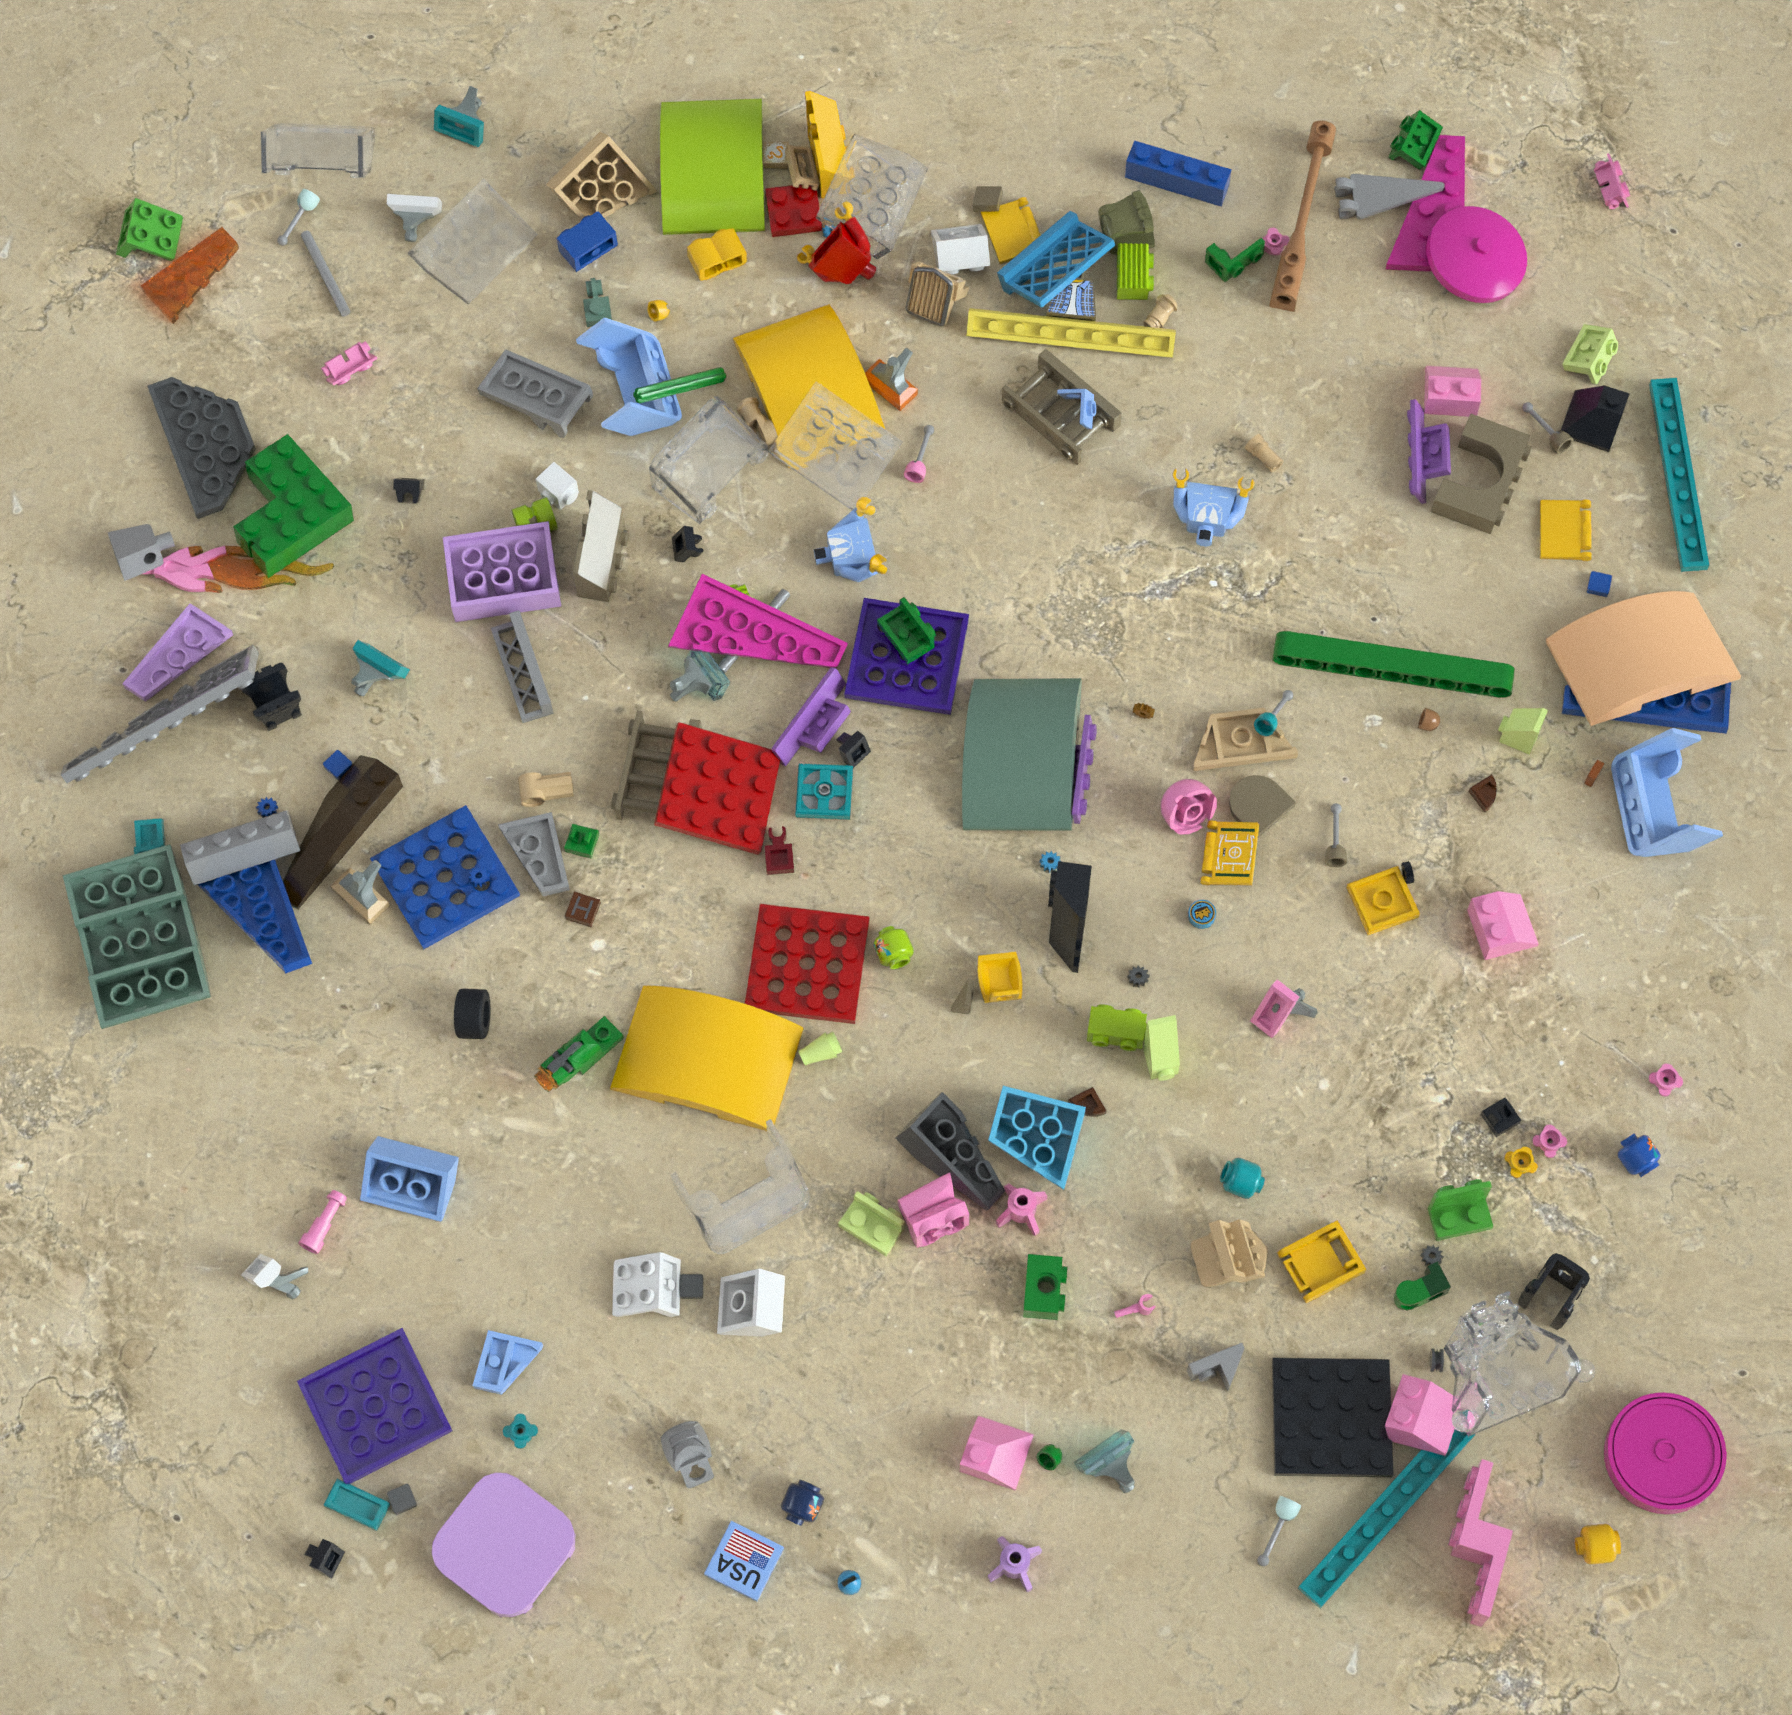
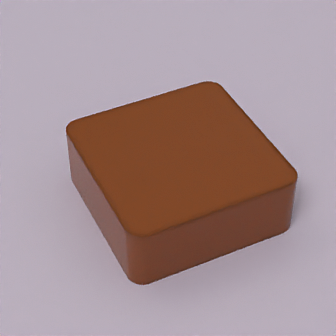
(1594, 773)

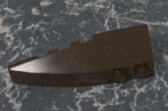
(339, 823)

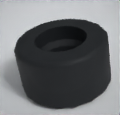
(472, 1013)

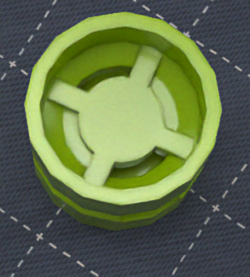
(540, 510)

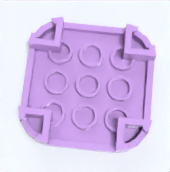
(503, 1544)

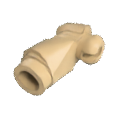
(1159, 315)

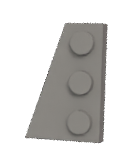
(539, 851)

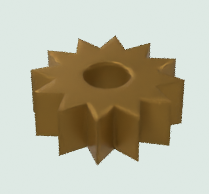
(1143, 710)

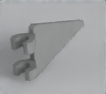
(1379, 193)

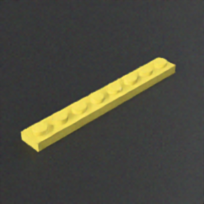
(1071, 332)

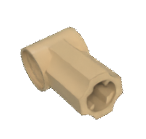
(537, 788)

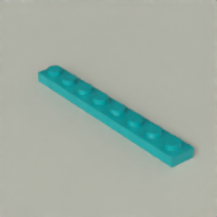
(1679, 475)
(1378, 1521)

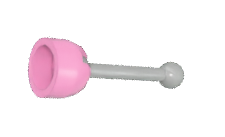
(916, 470)

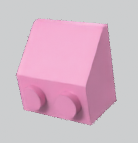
(1452, 391)
(1501, 924)
(1421, 1416)

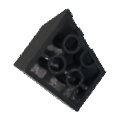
(1069, 904)

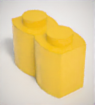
(716, 254)

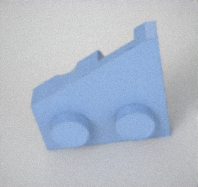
(503, 1361)

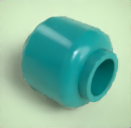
(1242, 1178)

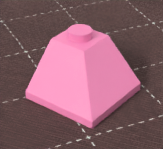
(996, 1452)

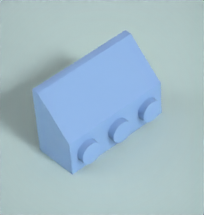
(408, 1178)

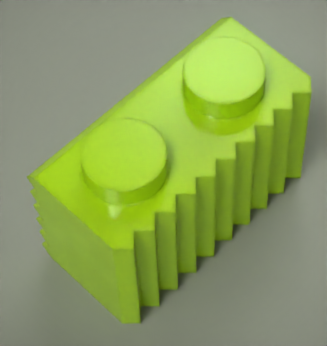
(1133, 271)

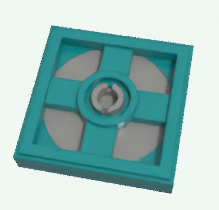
(824, 791)

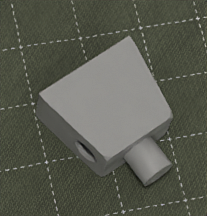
(139, 549)

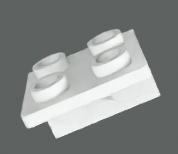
(646, 1285)

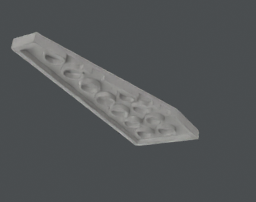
(212, 686)

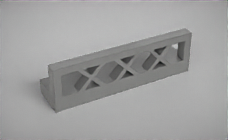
(529, 661)

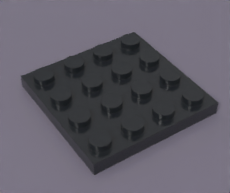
(1331, 1417)

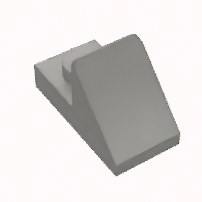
(1224, 1362)

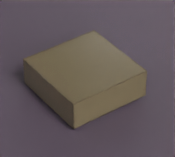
(987, 198)

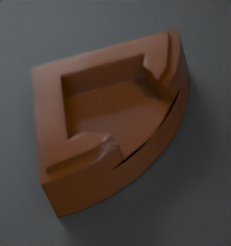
(1484, 792)
(1091, 1101)

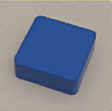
(1599, 584)
(337, 764)

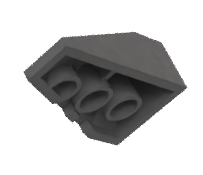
(945, 1146)

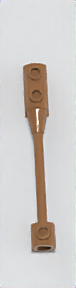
(1293, 258)

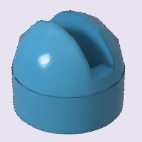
(853, 1587)

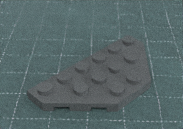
(205, 439)

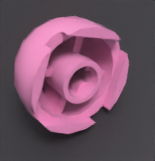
(1187, 805)

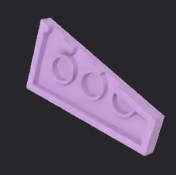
(181, 647)

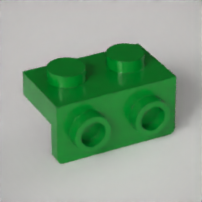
(907, 631)

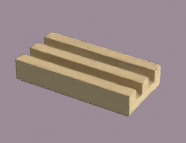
(797, 167)

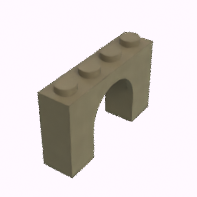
(1483, 506)

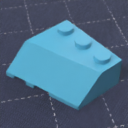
(1038, 1132)

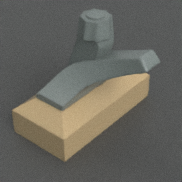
(358, 892)

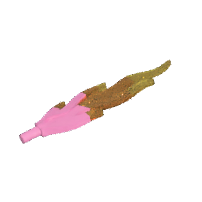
(185, 567)

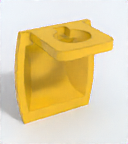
(1000, 977)

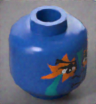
(1639, 1155)

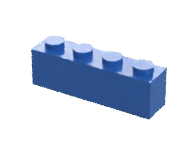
(1177, 173)

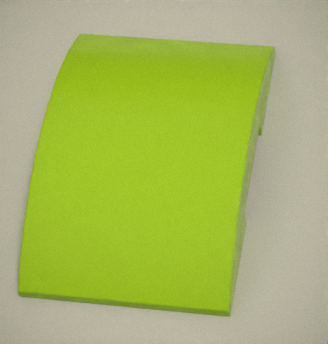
(712, 166)

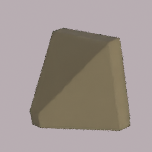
(964, 999)

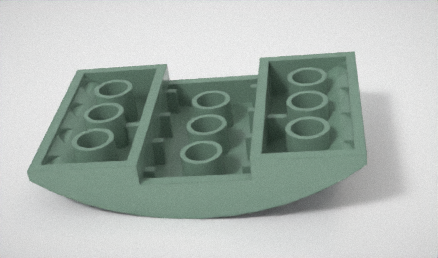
(1020, 754)
(137, 936)

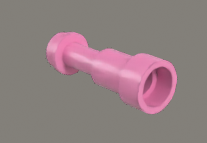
(313, 1239)

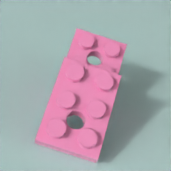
(1480, 1543)

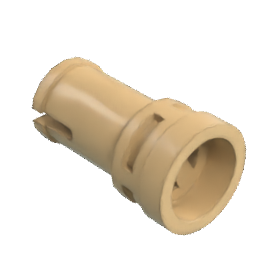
(1259, 448)

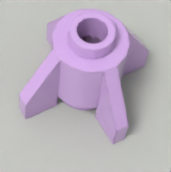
(1011, 1569)

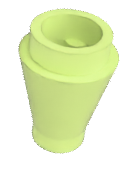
(821, 1049)

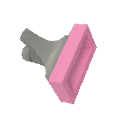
(1277, 1006)

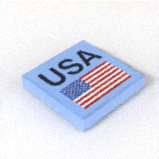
(744, 1561)

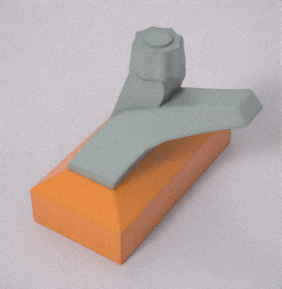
(890, 382)

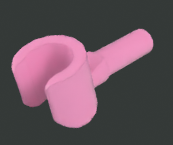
(1139, 1307)

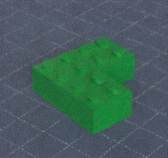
(300, 510)

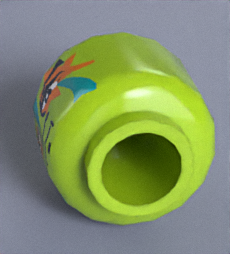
(893, 947)

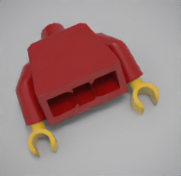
(842, 253)

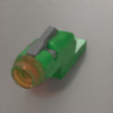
(578, 1054)

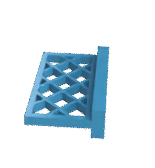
(1046, 251)

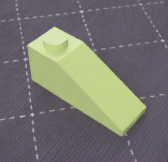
(1162, 1048)

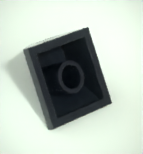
(1595, 416)

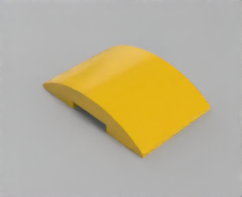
(795, 354)
(708, 1055)

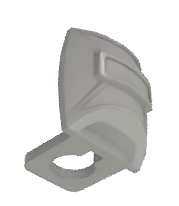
(685, 1447)

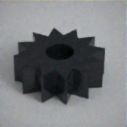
(1407, 872)

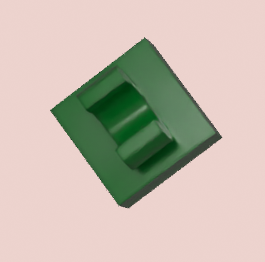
(581, 841)

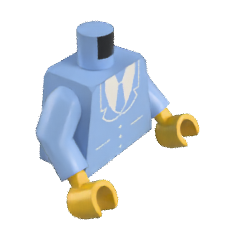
(1209, 508)
(852, 547)

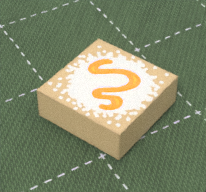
(774, 155)

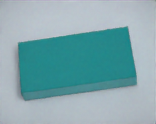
(357, 1504)

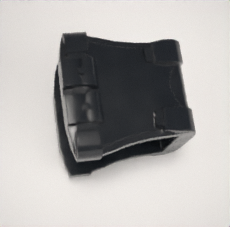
(272, 696)
(1554, 1268)

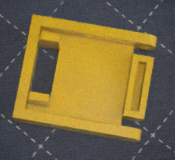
(1316, 1265)

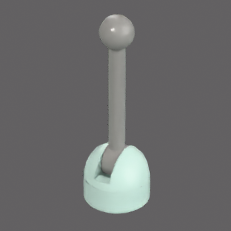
(306, 201)
(1286, 1511)

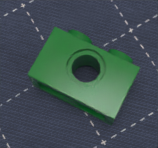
(1037, 1303)

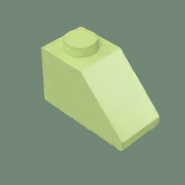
(1522, 728)

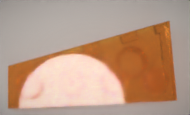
(182, 279)

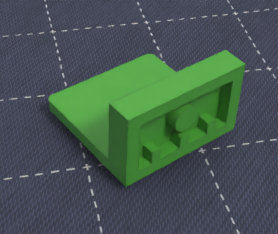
(149, 230)
(1460, 1210)

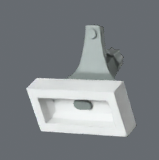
(413, 211)
(265, 1272)

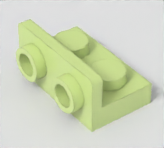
(1591, 352)
(872, 1223)

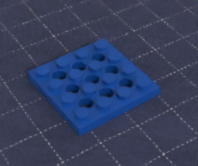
(439, 894)

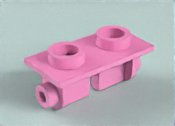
(1616, 191)
(341, 370)

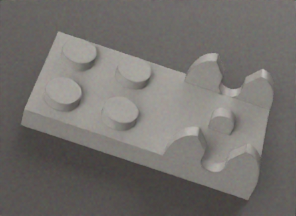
(535, 391)

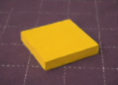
(1383, 900)

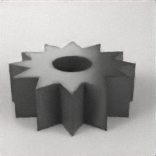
(1138, 981)
(1431, 1250)

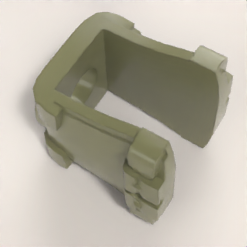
(1128, 221)

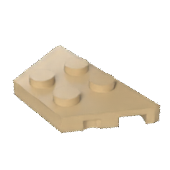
(1234, 742)

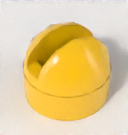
(657, 310)

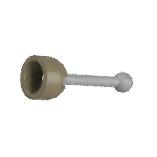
(1559, 440)
(1336, 854)

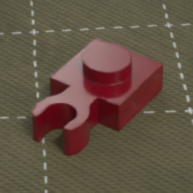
(779, 855)

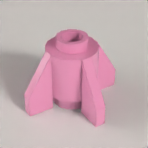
(1020, 1213)

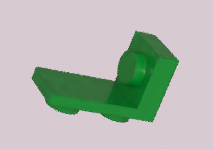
(1226, 268)

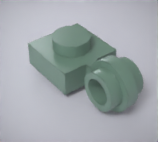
(596, 307)

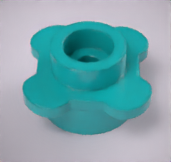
(511, 1431)

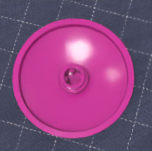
(1476, 254)

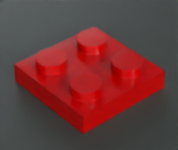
(792, 210)

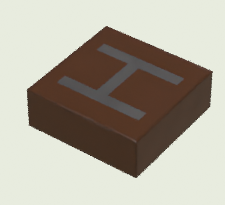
(582, 909)

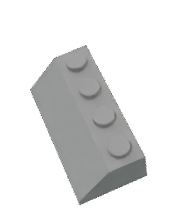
(240, 847)

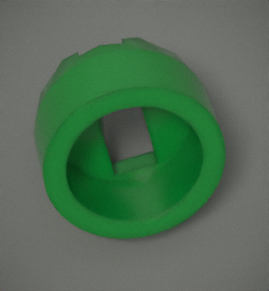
(1046, 1452)

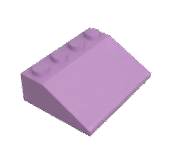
(501, 571)

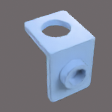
(1088, 405)

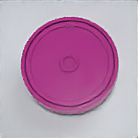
(1665, 1453)

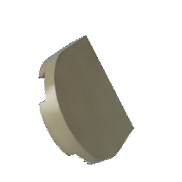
(1260, 801)

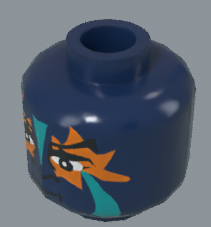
(802, 1502)

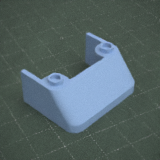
(637, 363)
(1646, 799)

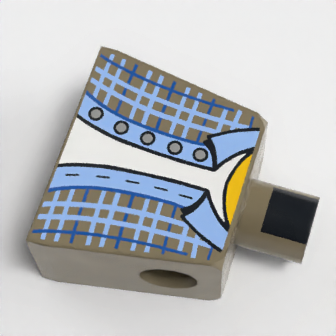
(1074, 301)

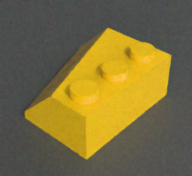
(824, 137)

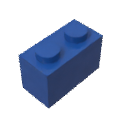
(587, 241)

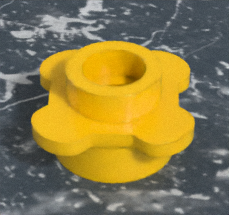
(1526, 1156)

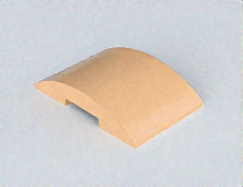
(1640, 654)

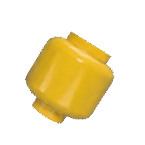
(1598, 1544)

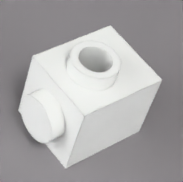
(557, 486)

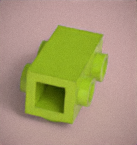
(1116, 1027)

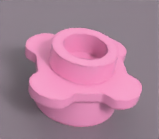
(1275, 248)
(1671, 1074)
(1555, 1135)

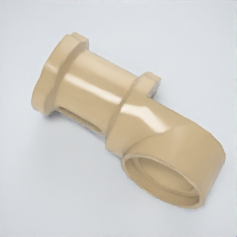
(758, 422)

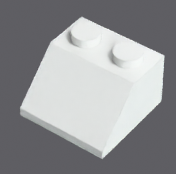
(961, 248)
(751, 1303)

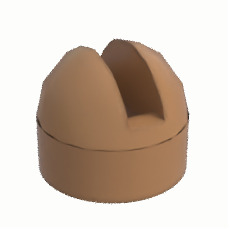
(1429, 720)

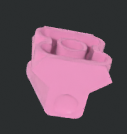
(933, 1211)

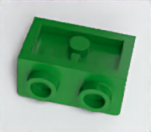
(1416, 139)

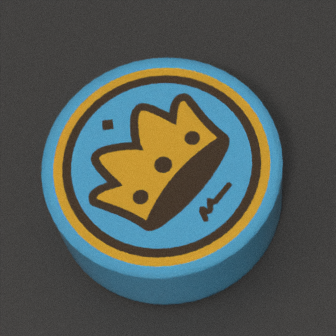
(1202, 914)

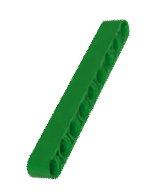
(1393, 664)

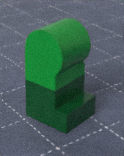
(1423, 1290)

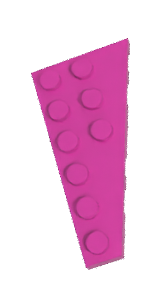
(1444, 166)
(737, 625)

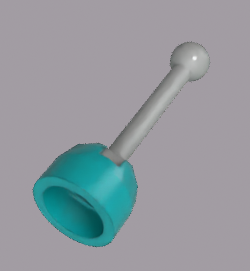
(1267, 722)

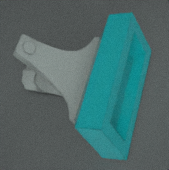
(462, 120)
(375, 667)

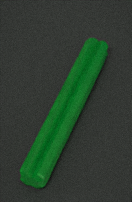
(679, 385)

